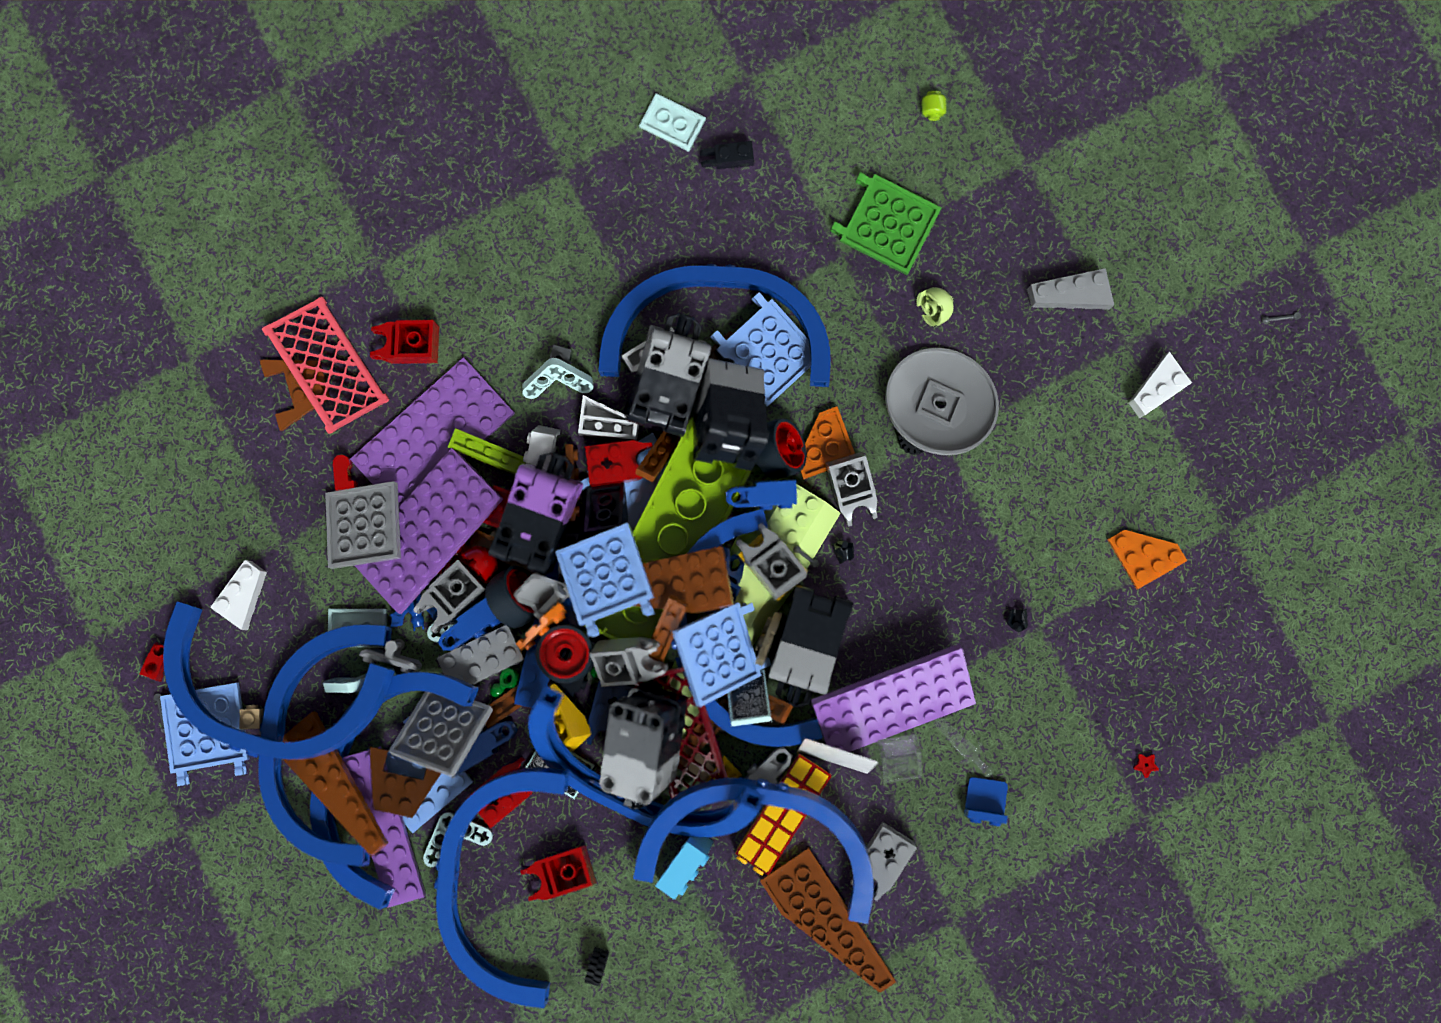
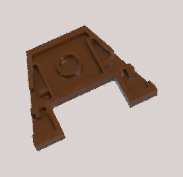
(397, 792)

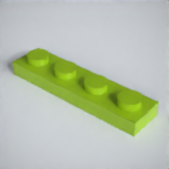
(485, 451)

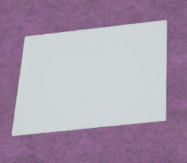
(837, 756)

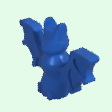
(417, 619)

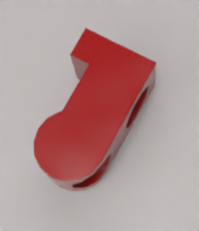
(342, 473)
(154, 665)

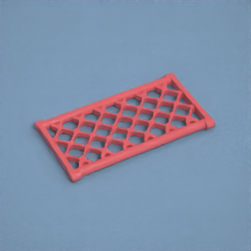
(321, 303)

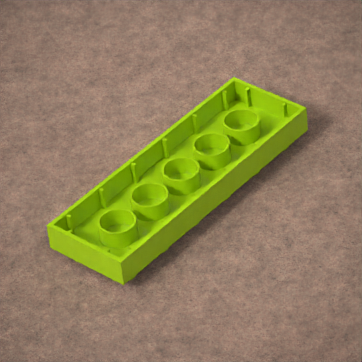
(680, 511)

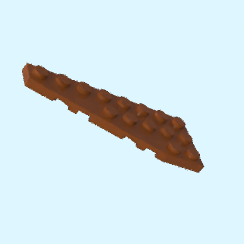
(694, 577)
(814, 905)

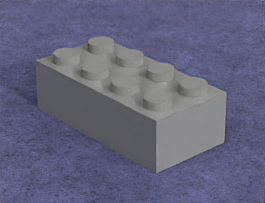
(483, 656)

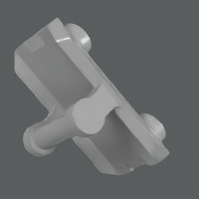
(541, 594)
(392, 656)

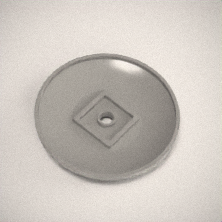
(957, 382)

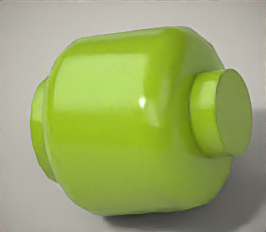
(934, 105)

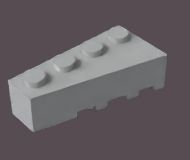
(1081, 290)

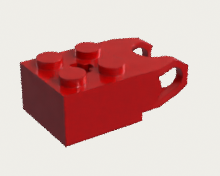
(401, 341)
(624, 462)
(494, 812)
(554, 874)

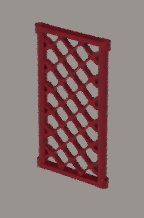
(707, 737)

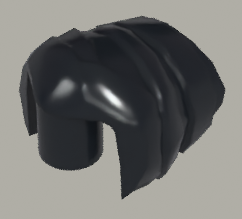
(843, 550)
(1018, 620)

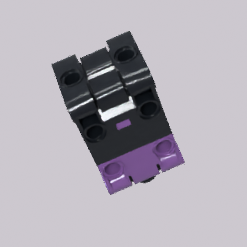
(537, 514)

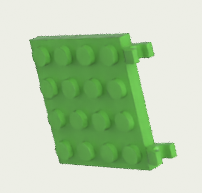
(888, 223)

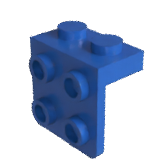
(986, 801)

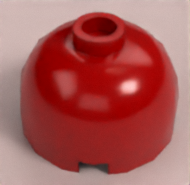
(480, 563)

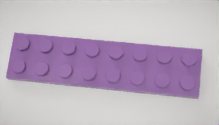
(396, 861)

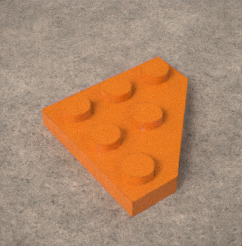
(826, 443)
(1145, 556)
(555, 615)

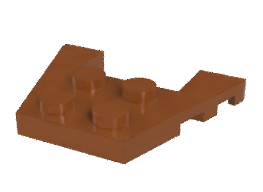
(299, 399)

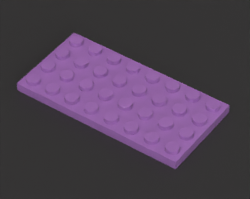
(421, 433)
(433, 528)
(895, 700)

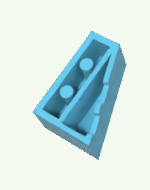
(684, 866)

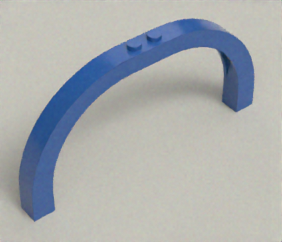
(723, 277)
(180, 684)
(274, 728)
(763, 735)
(584, 780)
(775, 795)
(323, 821)
(477, 969)

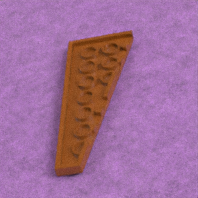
(335, 787)

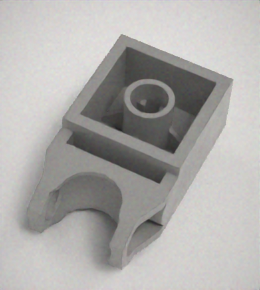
(852, 493)
(772, 555)
(445, 596)
(626, 661)
(769, 768)
(885, 866)

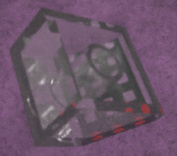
(900, 758)

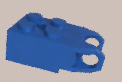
(765, 494)
(470, 625)

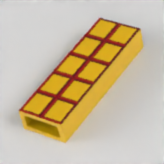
(777, 825)

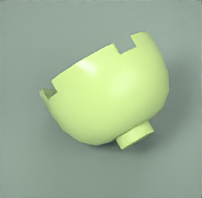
(936, 305)

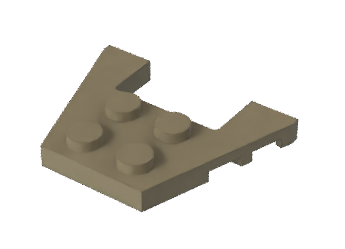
(766, 638)

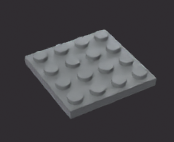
(363, 525)
(440, 733)

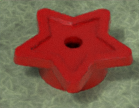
(1140, 766)

